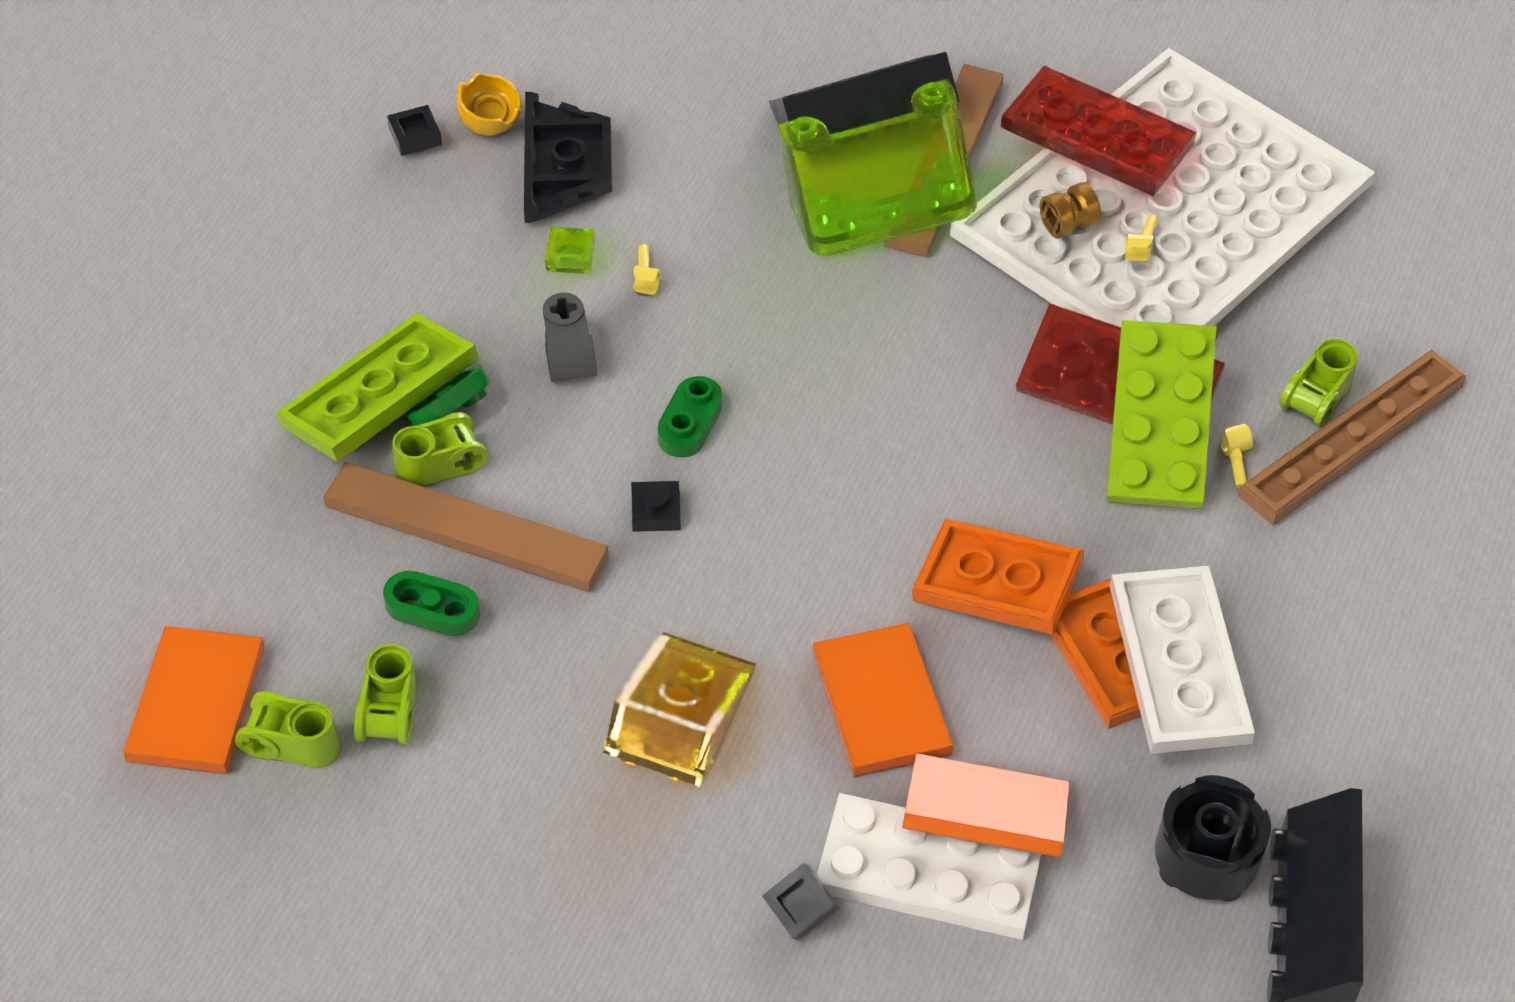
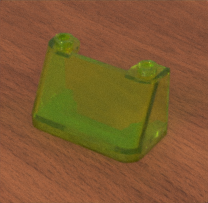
(879, 176)

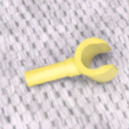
(1139, 246)
(646, 278)
(1235, 441)

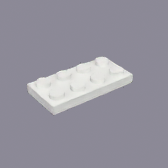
(1181, 660)
(923, 873)

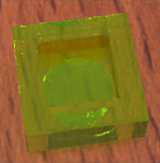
(570, 250)

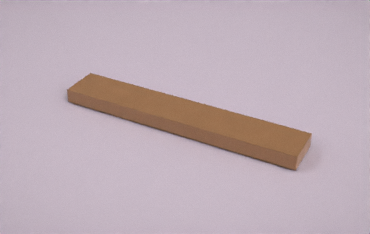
(977, 95)
(1351, 437)
(467, 526)

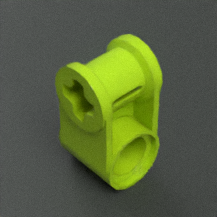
(1322, 381)
(436, 451)
(387, 704)
(282, 730)

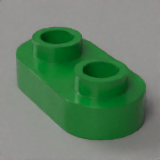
(462, 390)
(695, 408)
(434, 603)

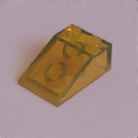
(678, 708)

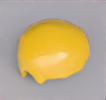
(488, 104)

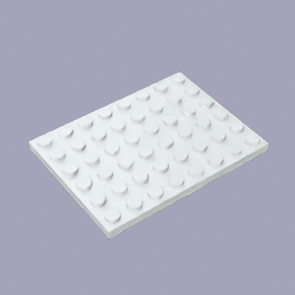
(1224, 215)

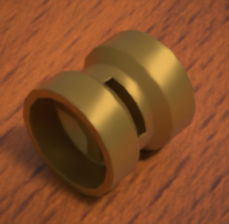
(1069, 210)

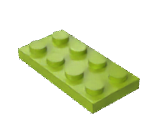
(377, 386)
(1162, 414)

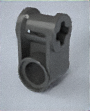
(567, 338)

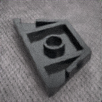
(564, 157)

